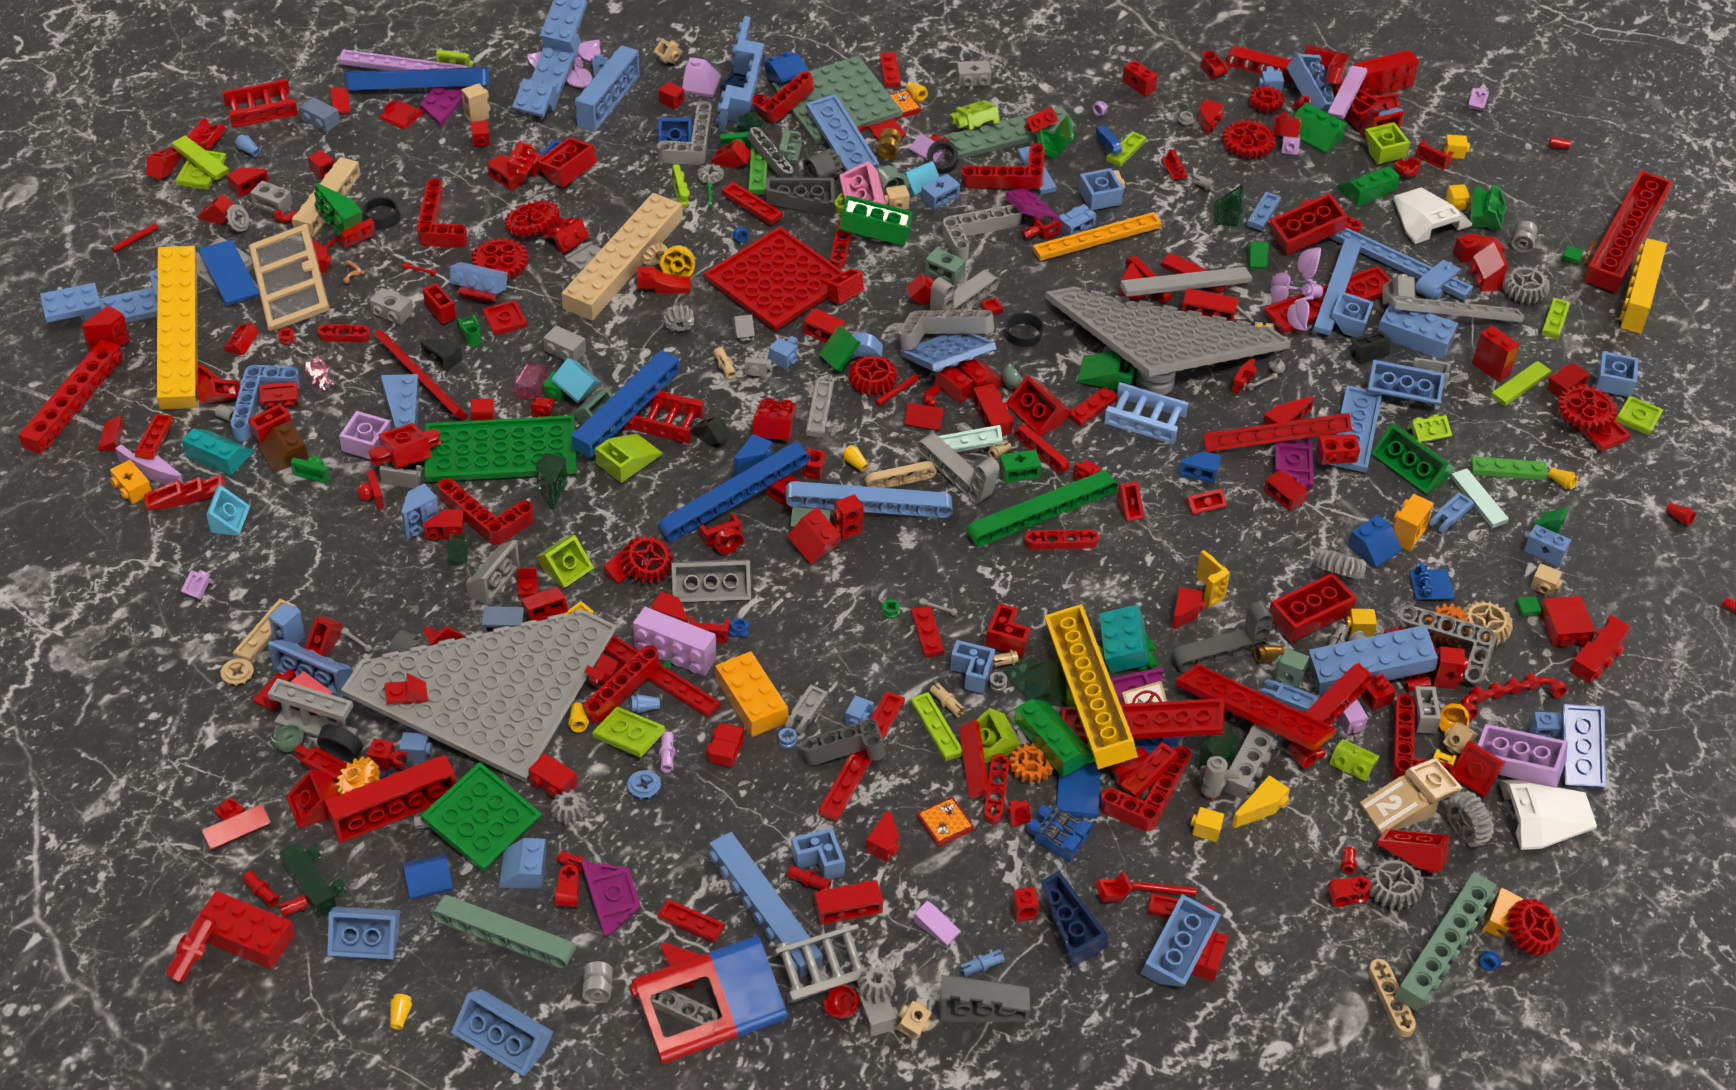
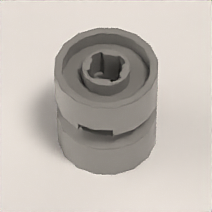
(1524, 236)
(597, 982)

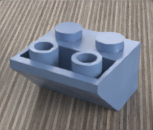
(417, 509)

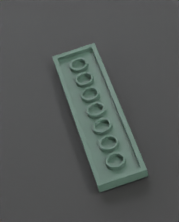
(999, 135)

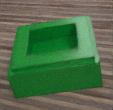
(1572, 255)
(1528, 606)

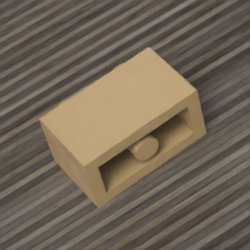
(475, 103)

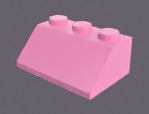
(863, 183)

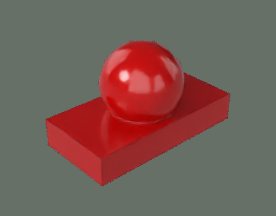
(371, 489)

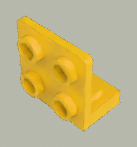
(1214, 577)

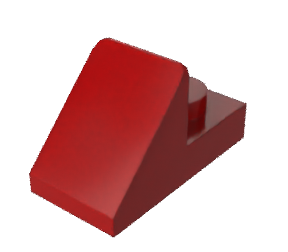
(527, 581)
(407, 691)

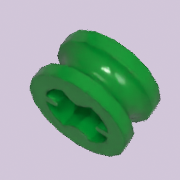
(891, 614)

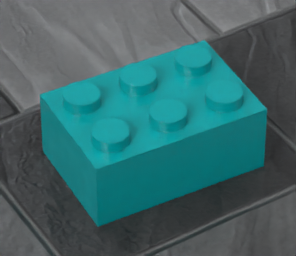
(1124, 638)

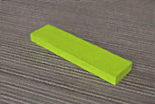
(200, 157)
(1521, 383)
(936, 726)

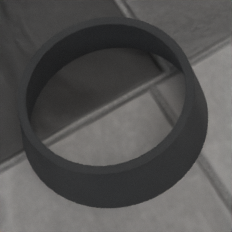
(382, 223)
(1024, 318)
(346, 738)

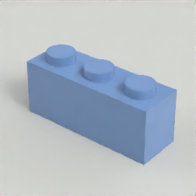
(478, 277)

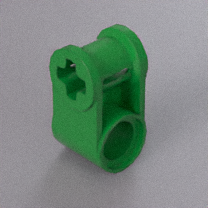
(470, 330)

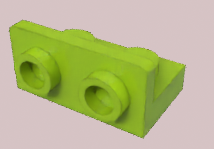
(453, 58)
(1430, 429)
(1354, 760)

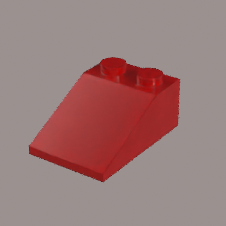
(1420, 849)

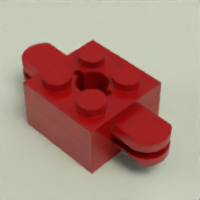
(404, 446)

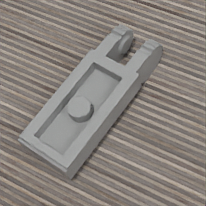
(807, 708)

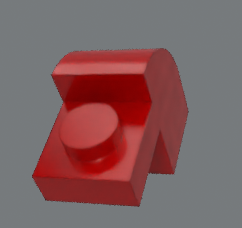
(1286, 125)
(603, 671)

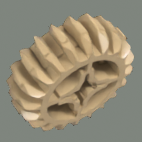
(1491, 617)

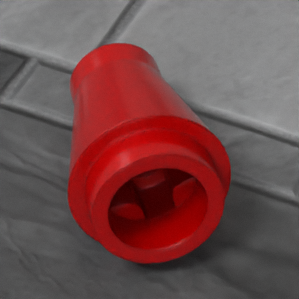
(1681, 513)

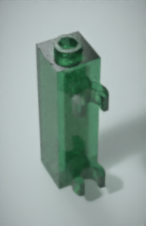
(308, 880)

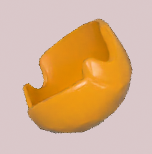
(1451, 714)

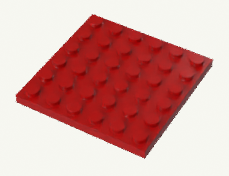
(774, 278)

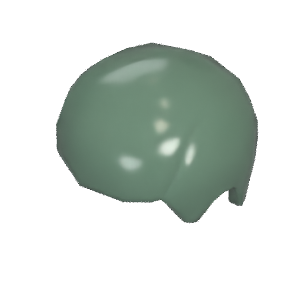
(1011, 377)
(287, 737)

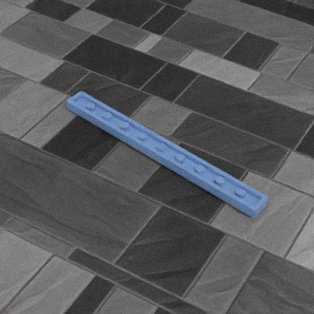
(1400, 261)

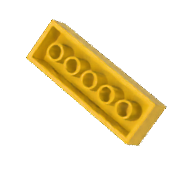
(1642, 285)

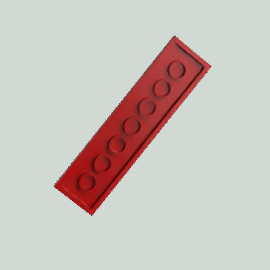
(1363, 284)
(1256, 707)
(1164, 718)

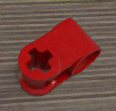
(1213, 65)
(568, 887)
(1346, 891)

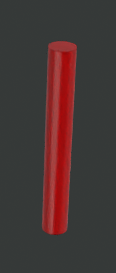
(135, 237)
(896, 390)
(1161, 888)

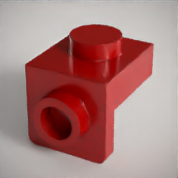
(1114, 889)

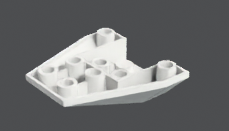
(1424, 211)
(1547, 813)

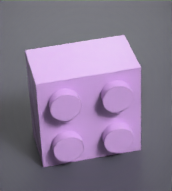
(362, 434)

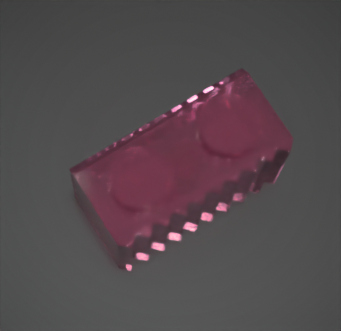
(530, 380)

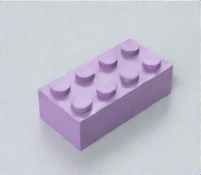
(675, 640)
(1526, 754)

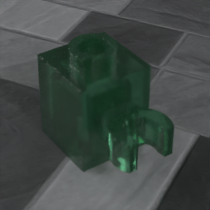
(458, 548)

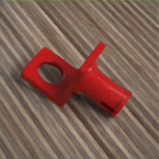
(1040, 229)

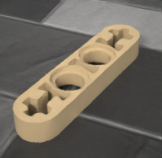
(921, 472)
(1388, 998)

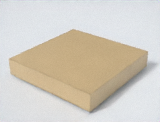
(1433, 780)

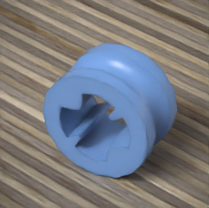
(792, 736)

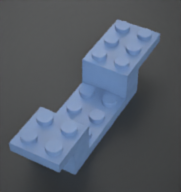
(555, 61)
(747, 62)
(86, 302)

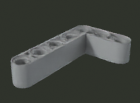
(690, 152)
(959, 226)
(947, 298)
(944, 322)
(974, 482)
(1456, 633)

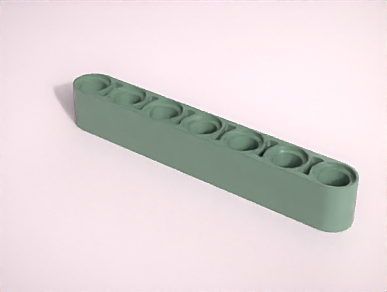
(504, 931)

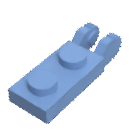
(1452, 511)
(1289, 695)

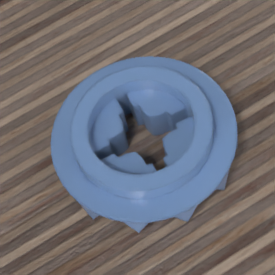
(649, 778)

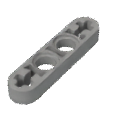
(681, 1002)

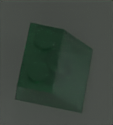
(552, 478)
(1219, 745)

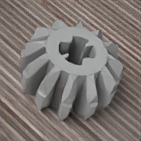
(679, 318)
(568, 807)
(876, 983)

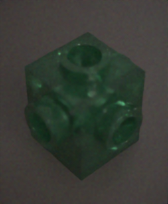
(748, 121)

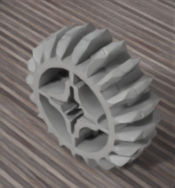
(1526, 285)
(1340, 563)
(1469, 818)
(1404, 892)

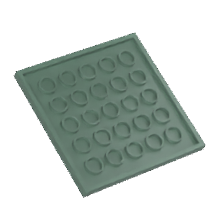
(857, 90)

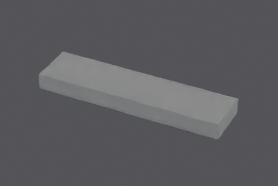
(819, 408)

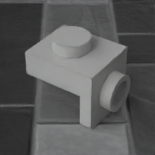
(757, 366)

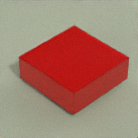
(992, 305)

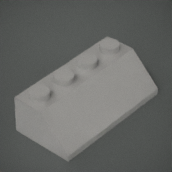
(711, 580)

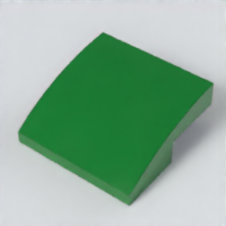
(839, 348)

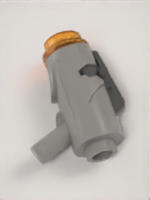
(1214, 777)

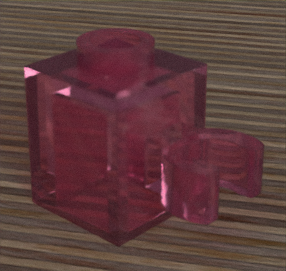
(318, 372)

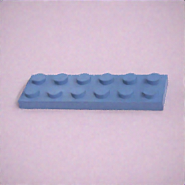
(841, 132)
(1364, 413)

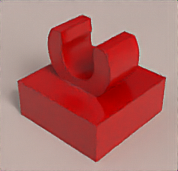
(228, 809)
(1018, 812)

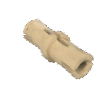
(725, 363)
(947, 700)

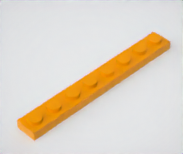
(1096, 236)

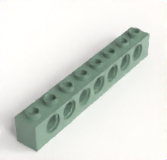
(1445, 942)

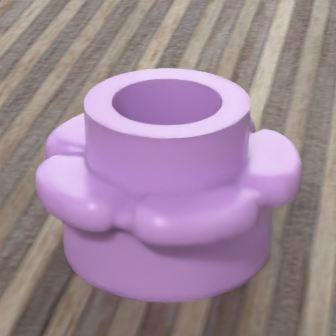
(1100, 108)

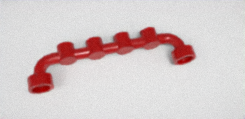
(1495, 690)

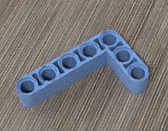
(249, 394)

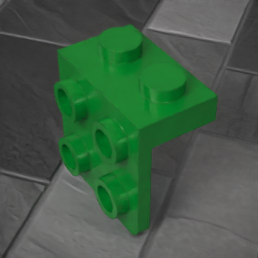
(1056, 141)

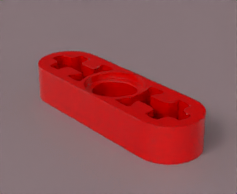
(360, 335)

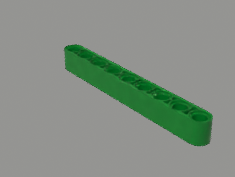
(1041, 508)

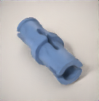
(981, 963)

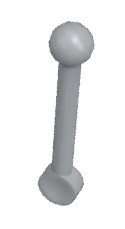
(1250, 386)
(923, 602)
(345, 632)

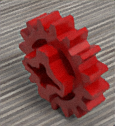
(1266, 99)

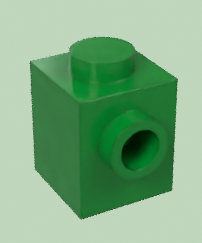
(551, 390)

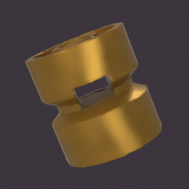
(889, 143)

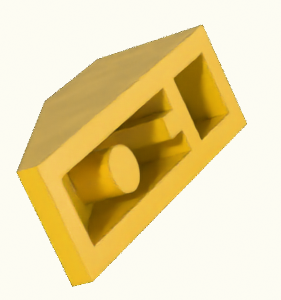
(1263, 802)

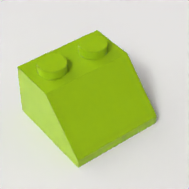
(1386, 143)
(565, 561)
(996, 734)

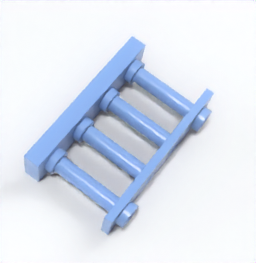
(1142, 425)

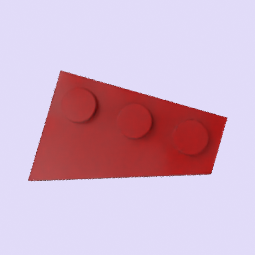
(1362, 108)
(1601, 651)

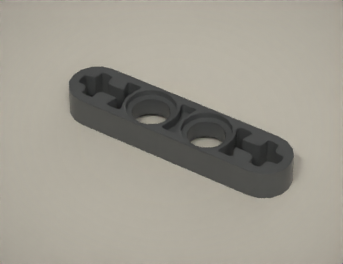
(758, 138)

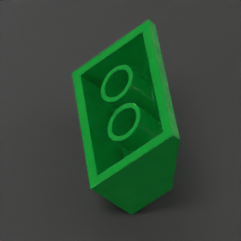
(1319, 128)
(1370, 186)

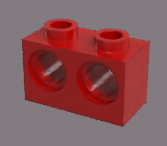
(1338, 449)
(848, 516)

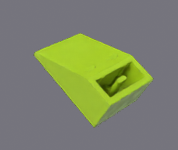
(625, 455)

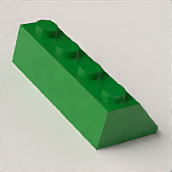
(875, 220)
(1412, 459)
(1052, 736)

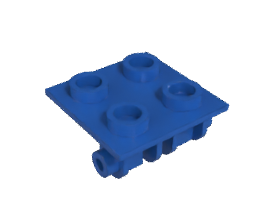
(1431, 583)

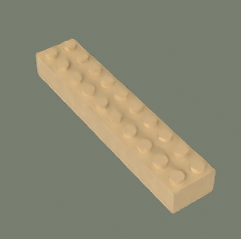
(620, 256)

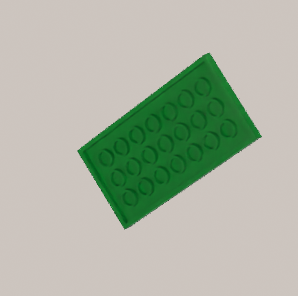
(498, 447)

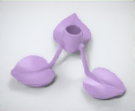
(576, 78)
(1299, 312)

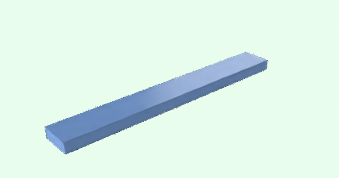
(1338, 282)

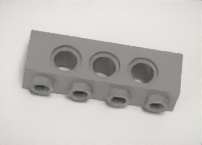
(1250, 760)

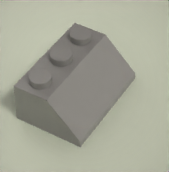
(494, 573)

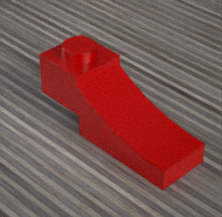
(662, 282)

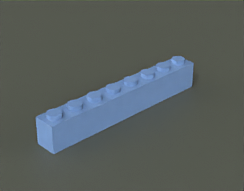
(761, 898)

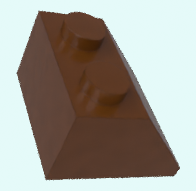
(282, 446)

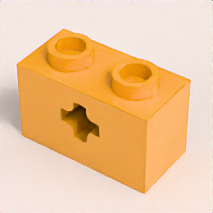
(130, 481)

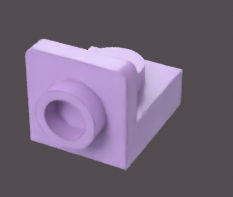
(1478, 99)
(1290, 145)
(196, 584)

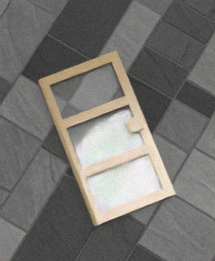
(288, 277)

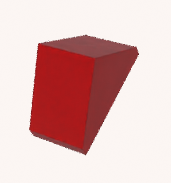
(1130, 501)

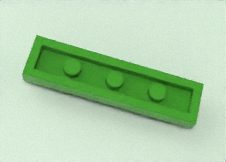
(758, 173)
(1509, 468)

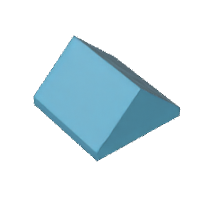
(920, 176)
(575, 380)
(226, 512)

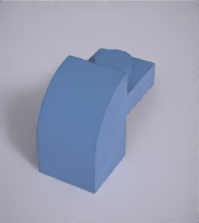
(869, 345)

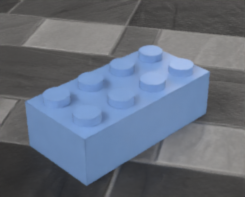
(1419, 331)

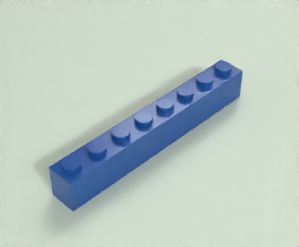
(625, 403)

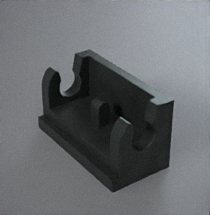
(1370, 347)

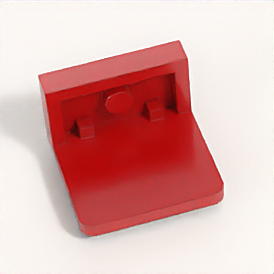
(566, 233)

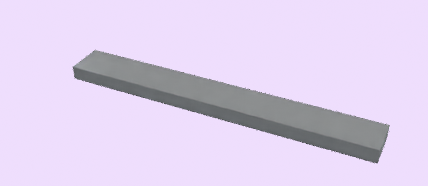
(1184, 281)
(1456, 308)

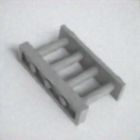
(309, 700)
(818, 984)

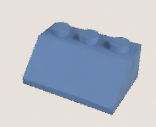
(363, 932)

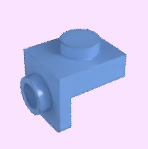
(598, 63)

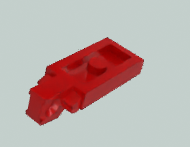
(320, 760)

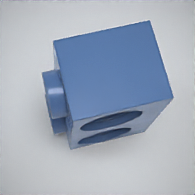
(1547, 724)

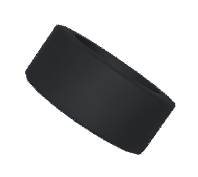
(940, 144)

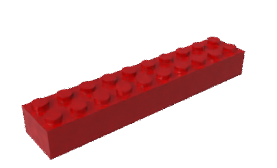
(1628, 231)

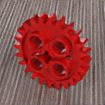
(1249, 139)
(532, 218)
(501, 256)
(1587, 408)

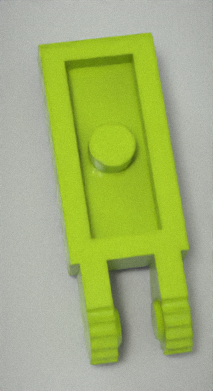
(680, 186)

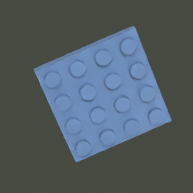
(948, 350)

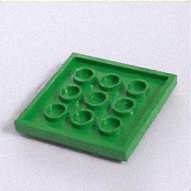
(481, 816)

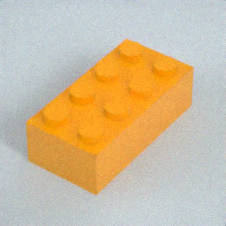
(751, 694)

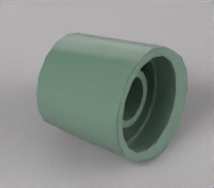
(891, 177)

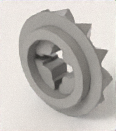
(714, 177)
(242, 222)

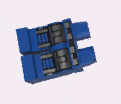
(1059, 831)

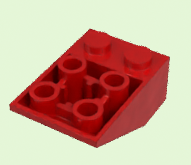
(774, 419)

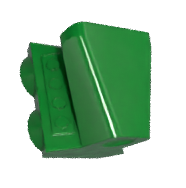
(1488, 208)

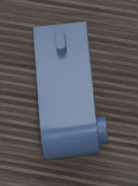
(1432, 282)

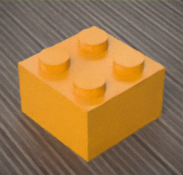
(1412, 521)

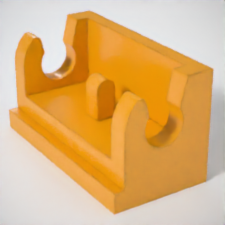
(1497, 911)

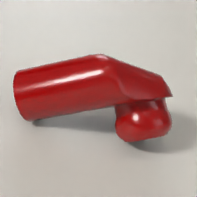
(286, 218)
(928, 396)

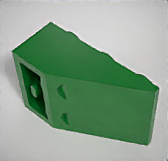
(336, 209)
(1106, 370)

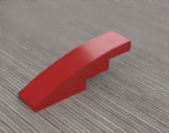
(182, 494)

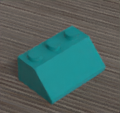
(215, 450)

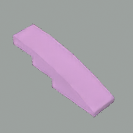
(153, 469)

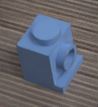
(858, 711)

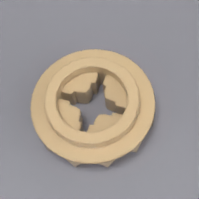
(649, 256)
(237, 665)

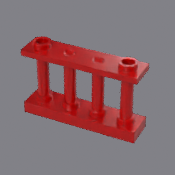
(260, 113)
(673, 404)

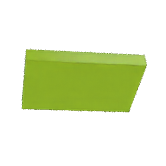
(195, 177)
(628, 731)

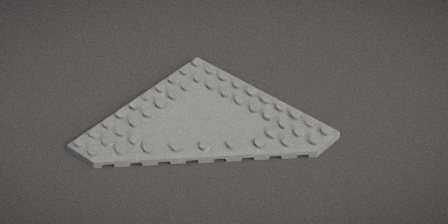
(1163, 338)
(494, 690)

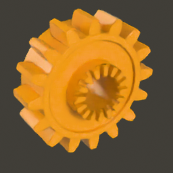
(357, 774)

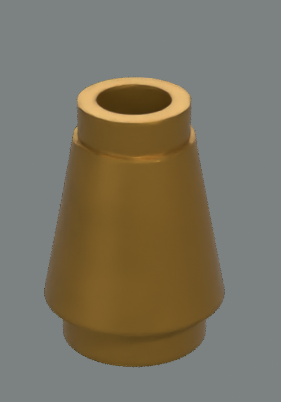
(1267, 653)

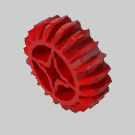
(872, 375)
(658, 557)
(1535, 940)

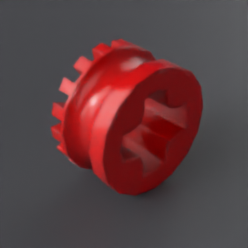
(288, 336)

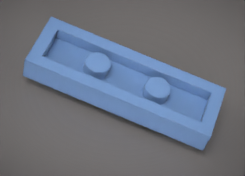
(1264, 211)

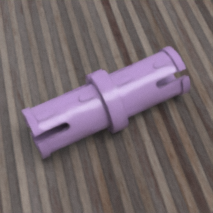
(666, 752)

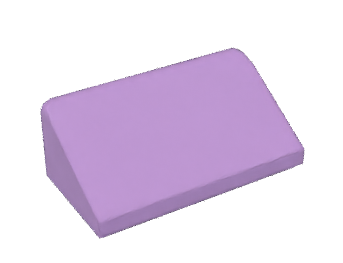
(921, 145)

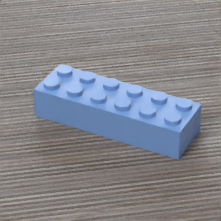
(607, 88)
(1392, 653)

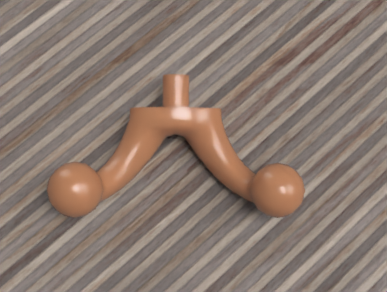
(348, 263)

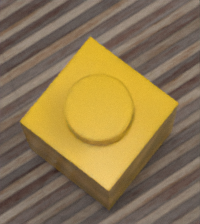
(1458, 145)
(1458, 196)
(1362, 620)
(1207, 824)

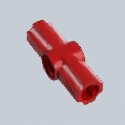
(190, 947)

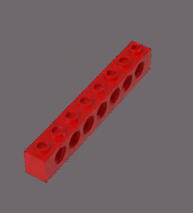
(70, 396)

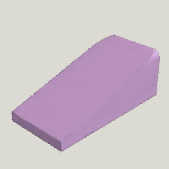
(936, 923)

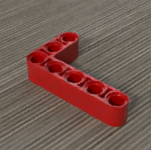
(1335, 62)
(1007, 176)
(428, 229)
(491, 528)
(1403, 738)
(1147, 813)

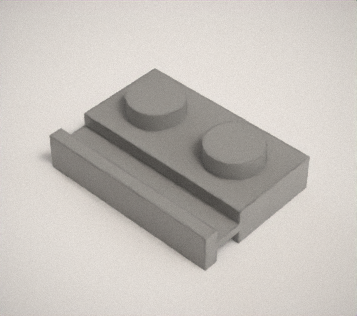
(582, 256)

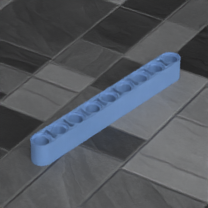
(872, 498)

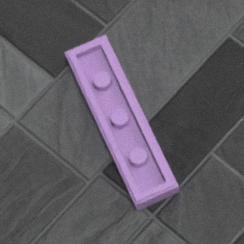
(1347, 92)

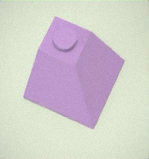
(700, 78)

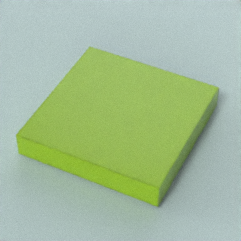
(1639, 415)

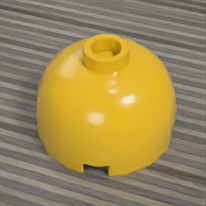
(678, 261)

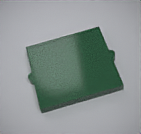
(1017, 673)

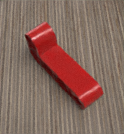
(787, 98)

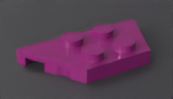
(442, 102)
(1029, 204)
(1296, 459)
(1135, 680)
(611, 894)

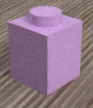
(1353, 718)

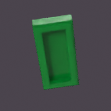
(726, 139)
(311, 469)

